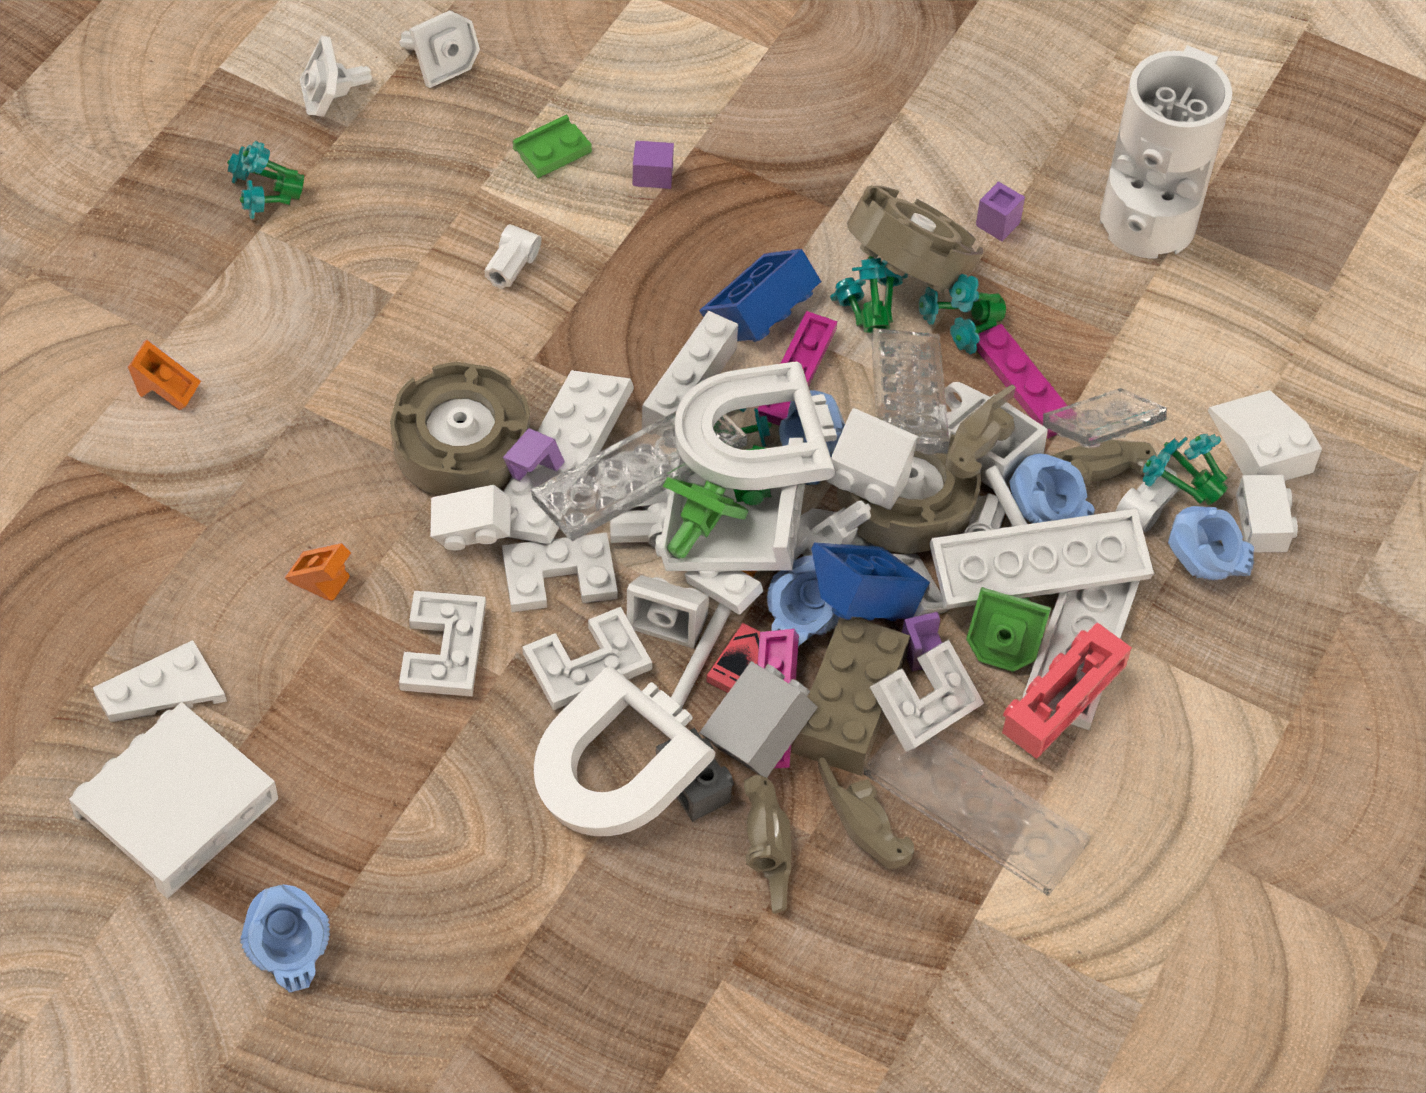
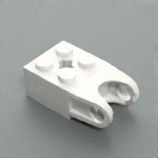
(1008, 454)

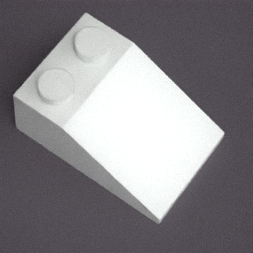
(1266, 436)

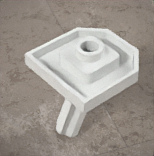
(443, 46)
(326, 79)
(835, 527)

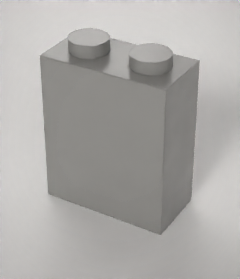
(759, 718)

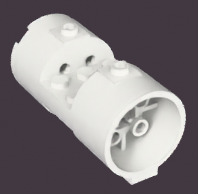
(1165, 152)

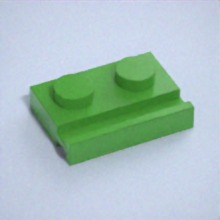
(552, 146)

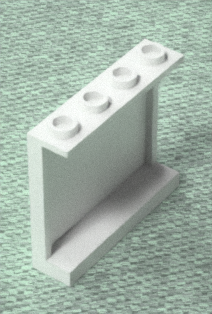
(758, 543)
(175, 797)

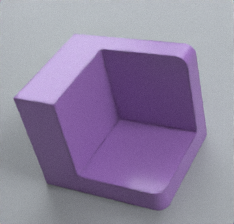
(653, 164)
(1000, 211)
(531, 450)
(923, 637)

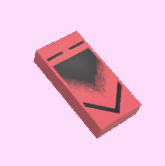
(735, 658)

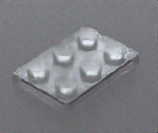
(1104, 417)

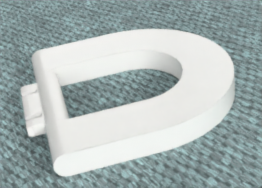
(762, 467)
(643, 796)

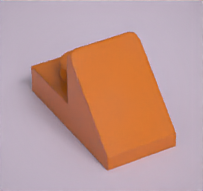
(158, 372)
(321, 571)

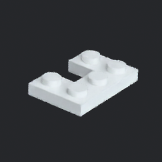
(532, 561)
(734, 588)
(456, 666)
(566, 679)
(920, 719)

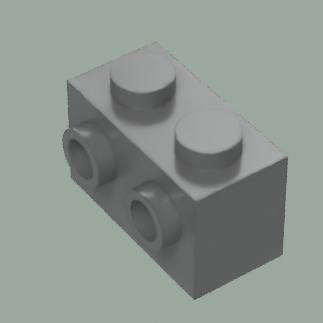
(708, 790)

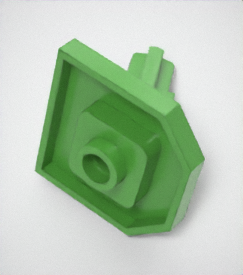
(700, 513)
(1006, 629)

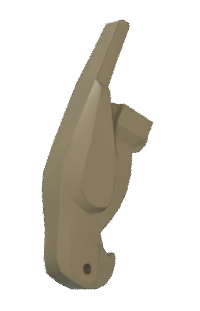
(980, 434)
(1108, 459)
(866, 820)
(769, 839)

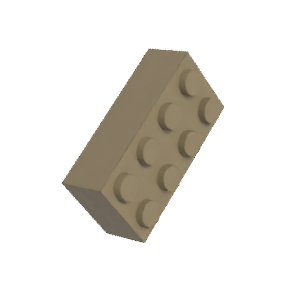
(847, 710)

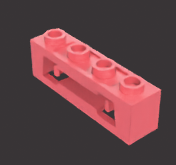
(1035, 730)

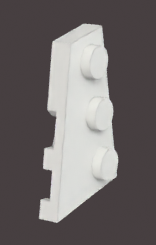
(159, 685)

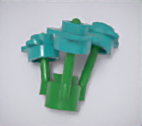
(254, 160)
(850, 292)

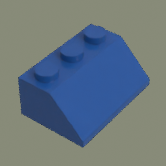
(765, 293)
(866, 582)

